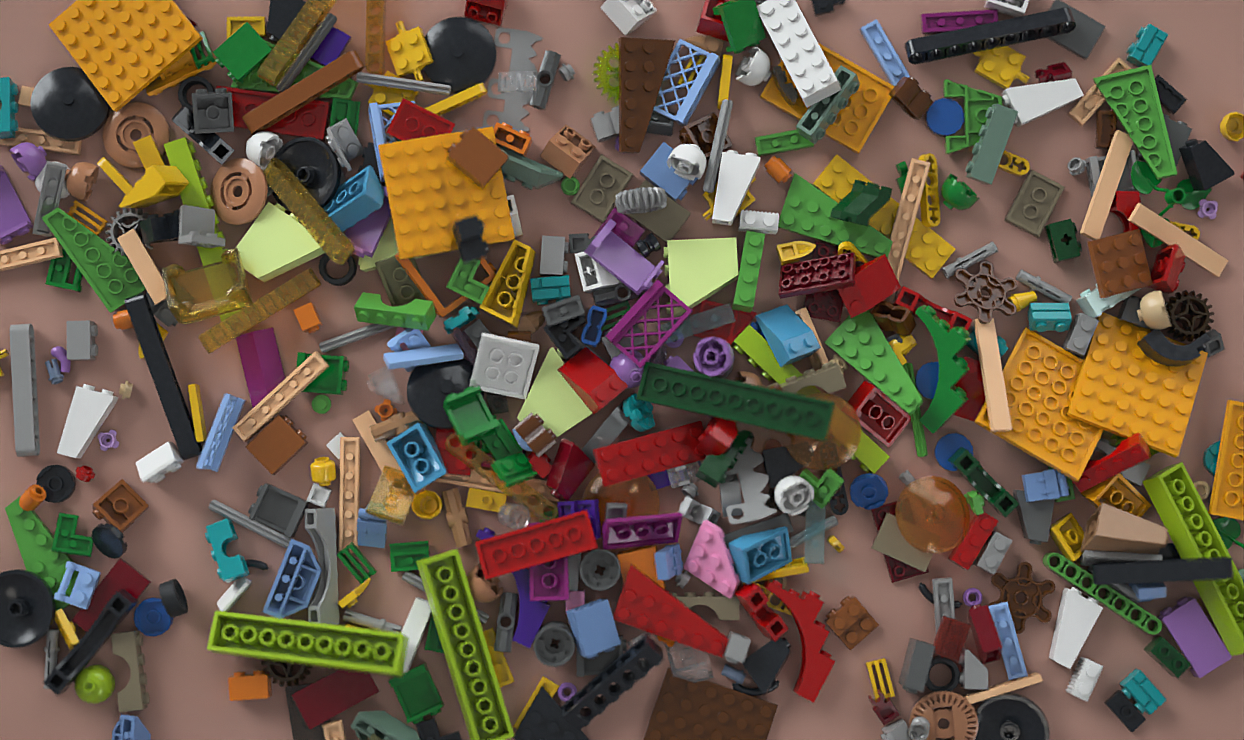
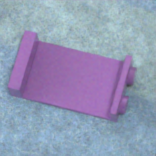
(13, 215)
(368, 231)
(623, 260)
(1195, 636)

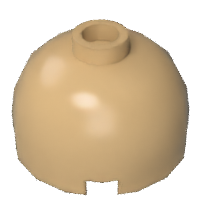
(1153, 311)

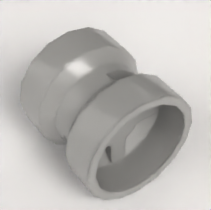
(916, 731)

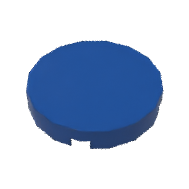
(944, 117)
(927, 379)
(948, 446)
(868, 491)
(152, 617)

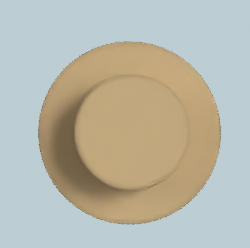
(125, 390)

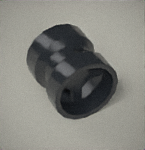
(652, 243)

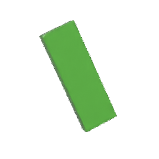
(781, 143)

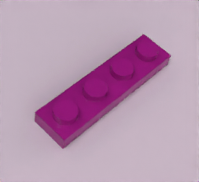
(950, 21)

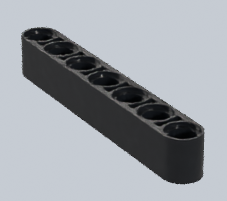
(1162, 570)

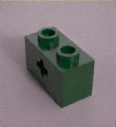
(1060, 250)
(1167, 656)

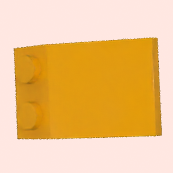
(1118, 494)

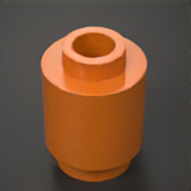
(778, 169)
(122, 320)
(32, 497)

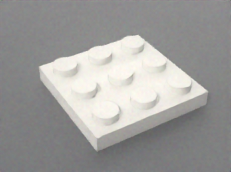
(504, 366)

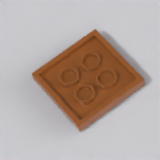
(1119, 263)

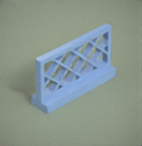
(698, 86)
(378, 128)
(221, 432)

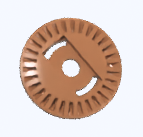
(124, 122)
(253, 191)
(961, 715)

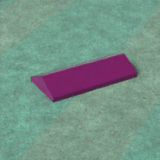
(260, 363)
(641, 531)
(549, 580)

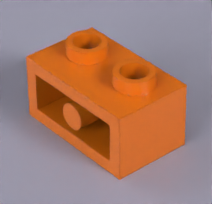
(511, 139)
(249, 686)

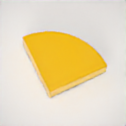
(834, 542)

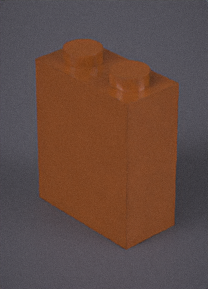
(476, 156)
(277, 444)

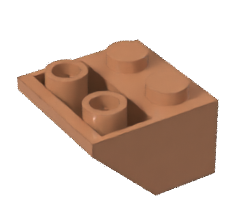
(567, 151)

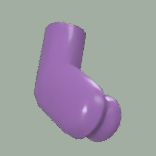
(61, 354)

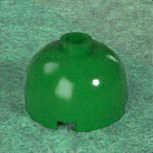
(957, 194)

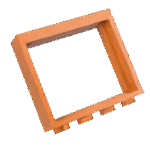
(429, 295)

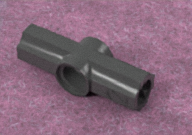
(548, 68)
(609, 295)
(504, 635)

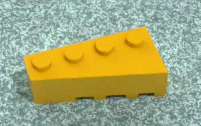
(510, 285)

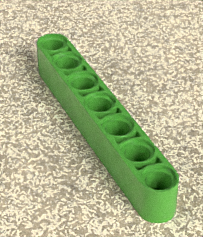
(1110, 596)

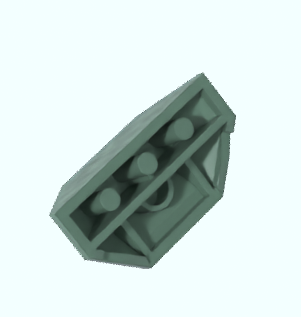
(528, 171)
(382, 725)

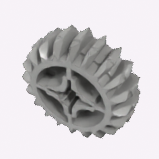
(641, 200)
(119, 223)

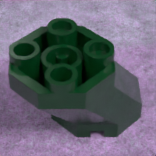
(861, 203)

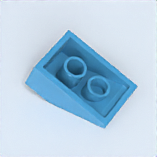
(787, 335)
(418, 456)
(760, 553)

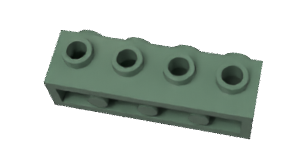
(824, 113)
(991, 143)

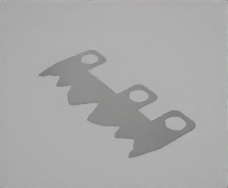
(521, 52)
(751, 485)

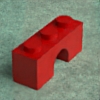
(977, 534)
(765, 618)

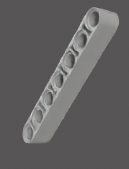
(24, 390)

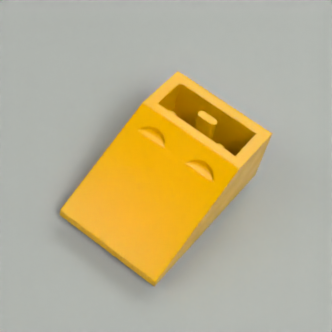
(156, 186)

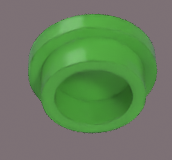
(570, 186)
(321, 404)

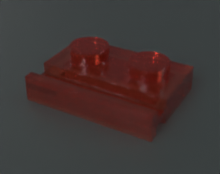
(951, 638)

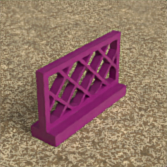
(639, 310)

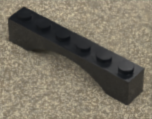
(106, 623)

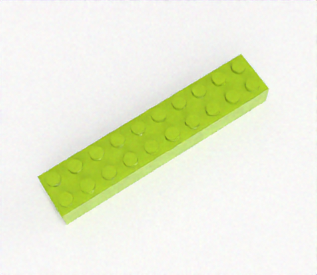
(1197, 537)
(308, 643)
(465, 647)

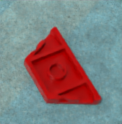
(727, 332)

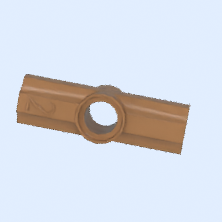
(394, 425)
(457, 517)

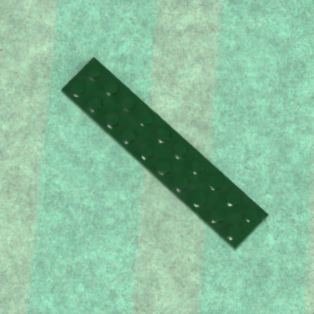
(736, 401)

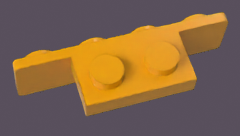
(179, 71)

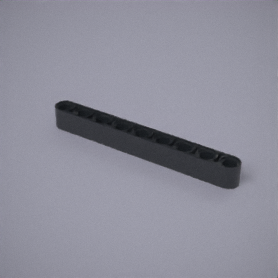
(990, 36)
(163, 375)

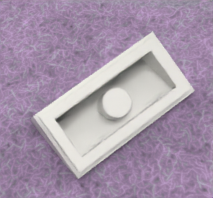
(233, 594)

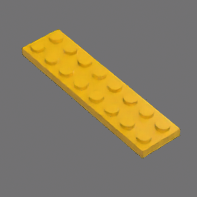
(925, 249)

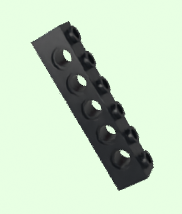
(574, 711)

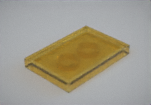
(391, 496)

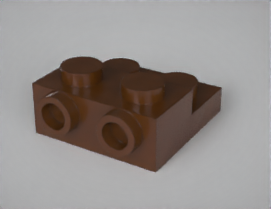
(702, 134)

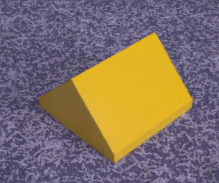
(1068, 536)

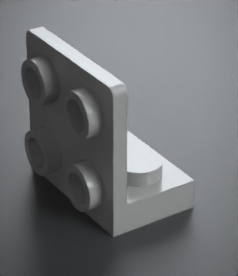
(344, 140)
(198, 227)

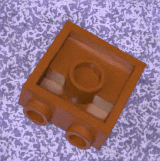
(119, 506)
(851, 622)

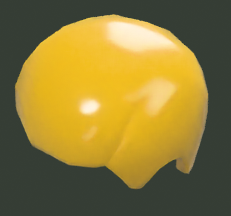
(1232, 126)
(427, 504)

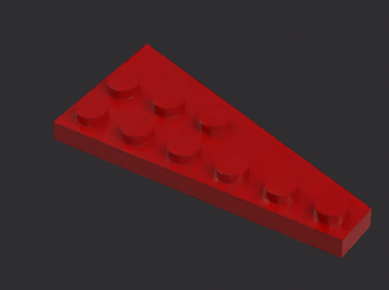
(657, 611)

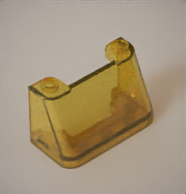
(207, 289)

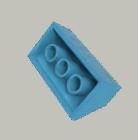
(355, 199)

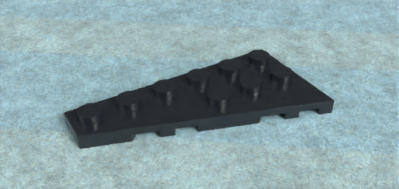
(546, 722)

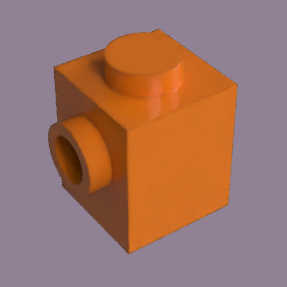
(308, 318)

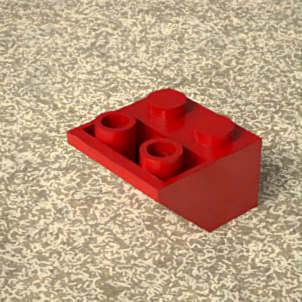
(486, 10)
(717, 436)

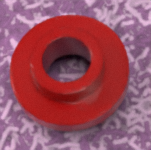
(85, 473)

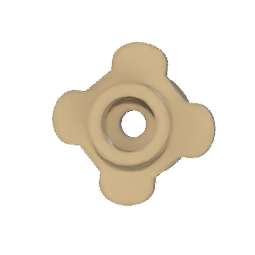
(843, 366)

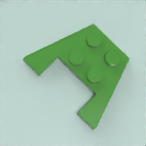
(975, 108)

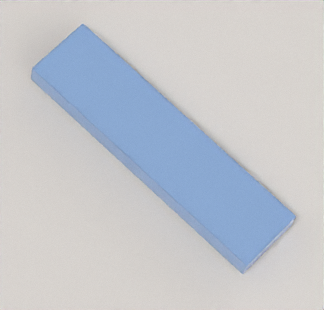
(884, 52)
(423, 356)
(1011, 649)

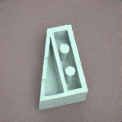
(1094, 305)

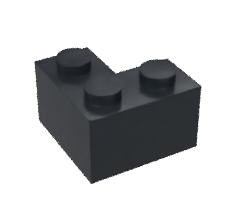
(161, 229)
(469, 240)
(562, 337)

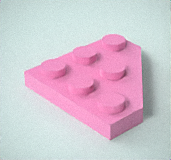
(712, 560)

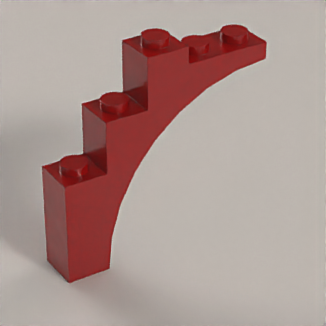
(814, 663)

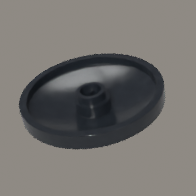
(460, 53)
(68, 105)
(313, 166)
(432, 384)
(25, 608)
(1011, 718)

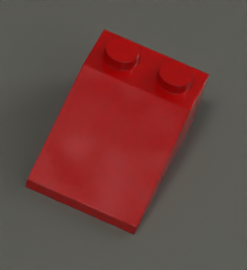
(712, 24)
(1166, 269)
(872, 285)
(592, 379)
(973, 386)
(878, 413)

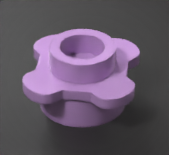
(1212, 205)
(103, 440)

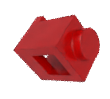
(540, 464)

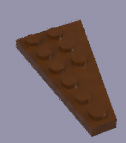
(640, 78)

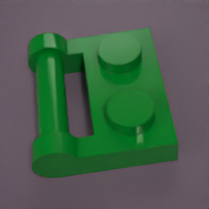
(59, 273)

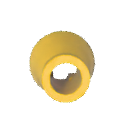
(1022, 300)

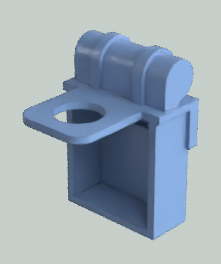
(1044, 485)
(371, 530)
(669, 561)
(1147, 591)

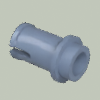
(54, 372)
(733, 673)

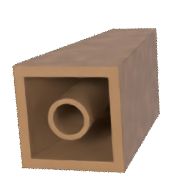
(1122, 532)

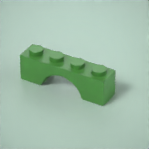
(748, 271)
(414, 315)

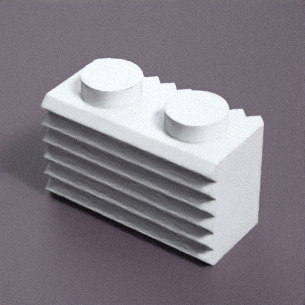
(758, 222)
(1084, 678)

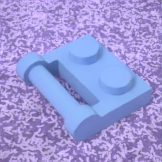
(412, 338)
(83, 588)

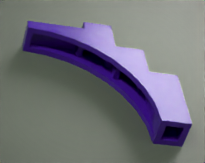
(531, 612)

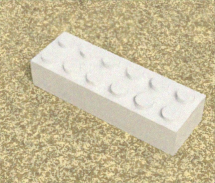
(799, 50)

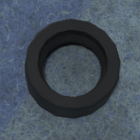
(186, 84)
(334, 281)
(173, 598)
(955, 675)

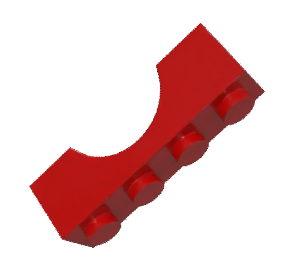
(1123, 206)
(913, 300)
(1128, 454)

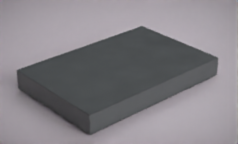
(1083, 37)

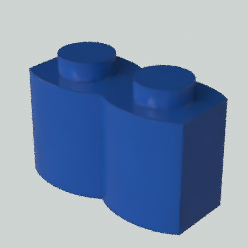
(592, 331)

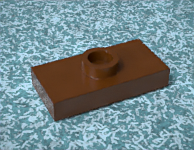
(1105, 128)

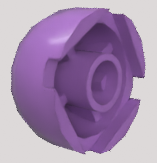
(29, 158)
(713, 356)
(627, 369)

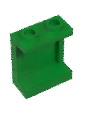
(741, 24)
(242, 52)
(332, 379)
(470, 415)
(417, 693)

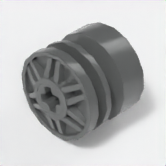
(604, 559)
(550, 653)

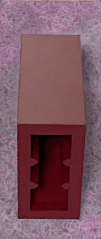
(568, 470)
(984, 634)

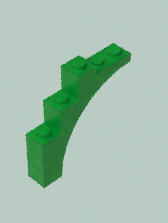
(948, 344)

